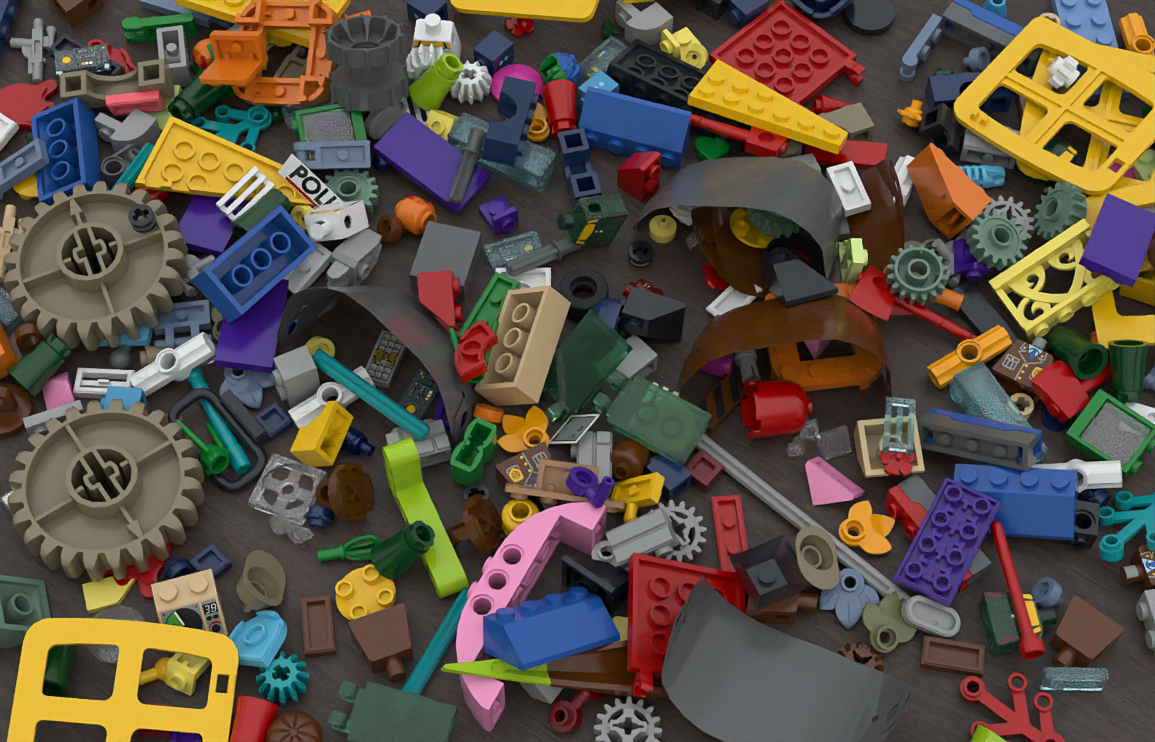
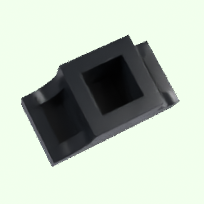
(941, 128)

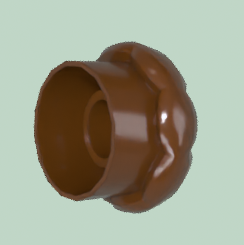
(294, 727)

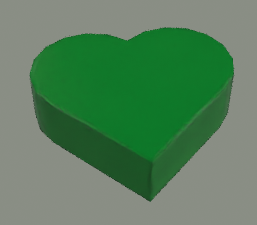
(710, 148)

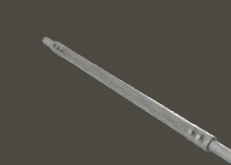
(797, 517)

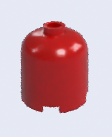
(774, 408)

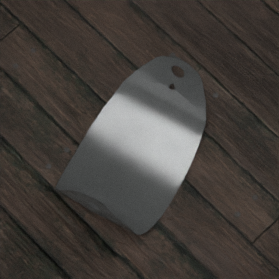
(761, 184)
(409, 323)
(768, 686)

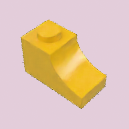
(322, 438)

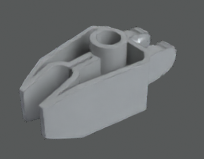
(354, 259)

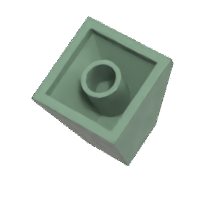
(21, 605)

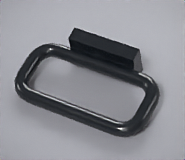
(241, 423)

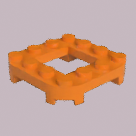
(296, 15)
(827, 373)

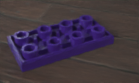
(427, 160)
(206, 226)
(1119, 240)
(252, 338)
(947, 542)

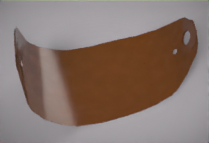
(880, 230)
(774, 324)

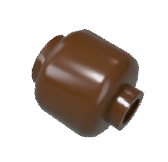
(629, 459)

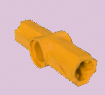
(1136, 35)
(983, 348)

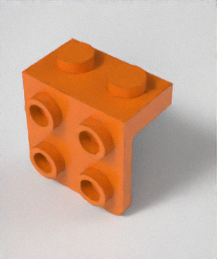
(237, 58)

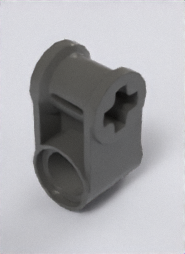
(115, 165)

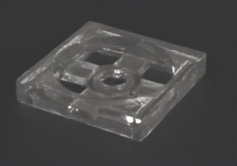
(297, 470)

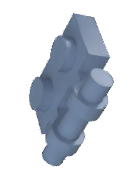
(184, 317)

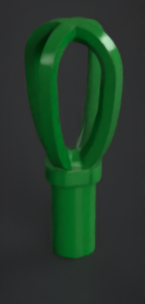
(343, 550)

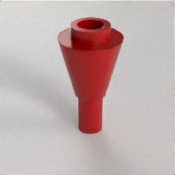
(827, 104)

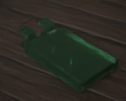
(582, 365)
(653, 416)
(392, 715)

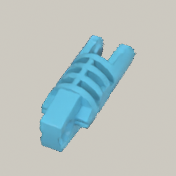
(985, 175)

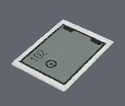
(573, 429)

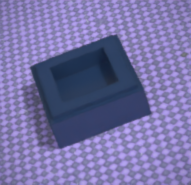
(274, 421)
(212, 559)

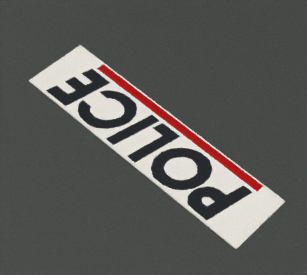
(308, 184)

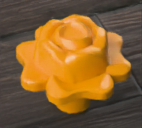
(912, 115)

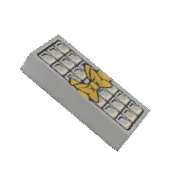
(385, 359)

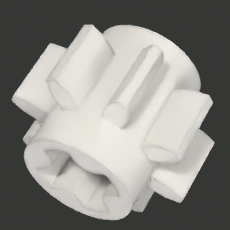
(1063, 72)

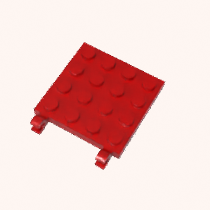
(788, 54)
(655, 599)

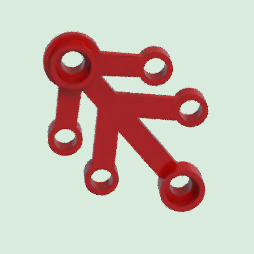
(1018, 721)

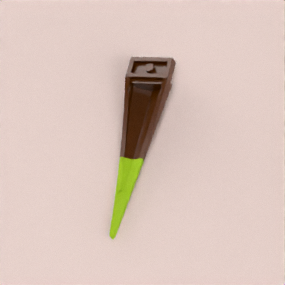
(593, 670)

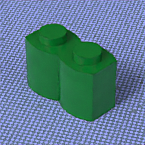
(474, 452)

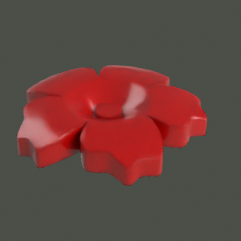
(519, 26)
(713, 278)
(897, 463)

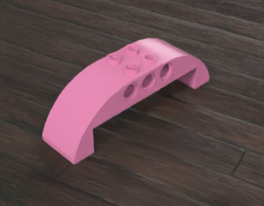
(508, 582)

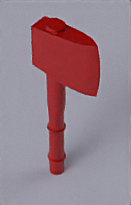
(758, 141)
(875, 298)
(1063, 391)

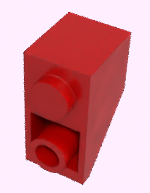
(640, 175)
(439, 295)

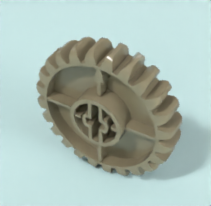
(91, 305)
(107, 533)

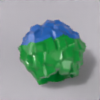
(561, 67)

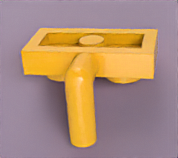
(638, 493)

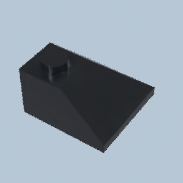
(793, 278)
(653, 315)
(769, 572)
(598, 577)

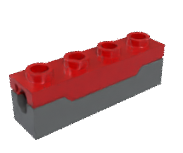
(910, 505)

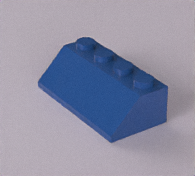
(635, 126)
(70, 146)
(1032, 501)
(548, 629)

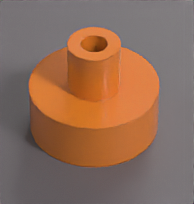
(488, 413)

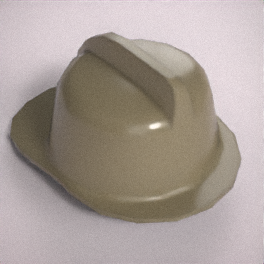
(817, 557)
(261, 582)

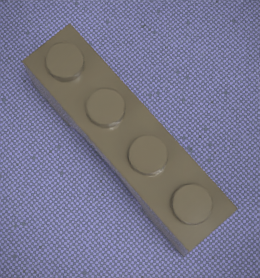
(94, 88)
(849, 118)

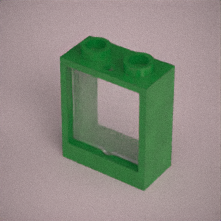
(328, 124)
(1111, 433)

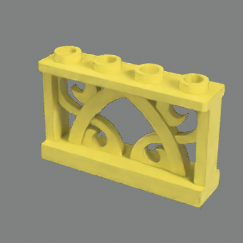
(1034, 264)

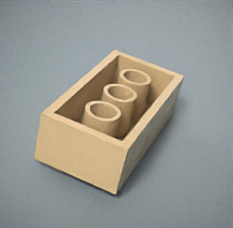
(525, 346)

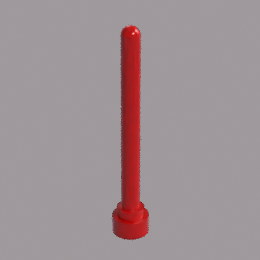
(1030, 644)

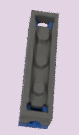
(984, 28)
(980, 439)

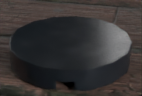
(870, 16)

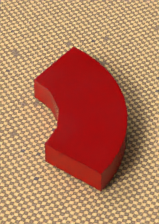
(471, 351)

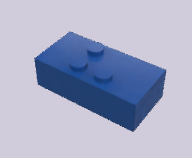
(254, 264)

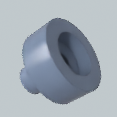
(978, 59)
(1047, 593)

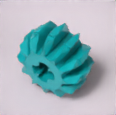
(282, 690)

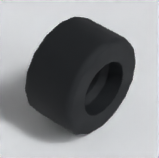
(583, 280)

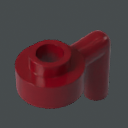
(572, 711)

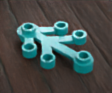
(230, 132)
(1112, 546)

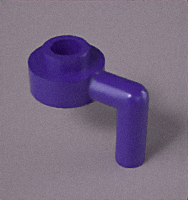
(583, 483)

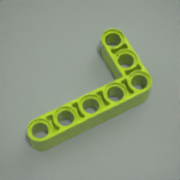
(415, 504)

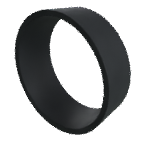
(802, 244)

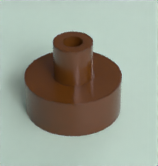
(390, 228)

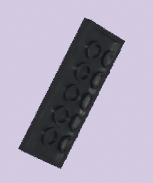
(665, 80)

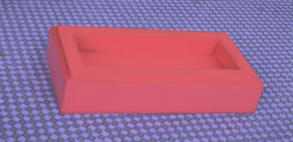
(144, 101)

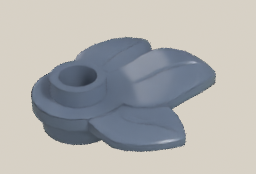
(247, 386)
(848, 601)

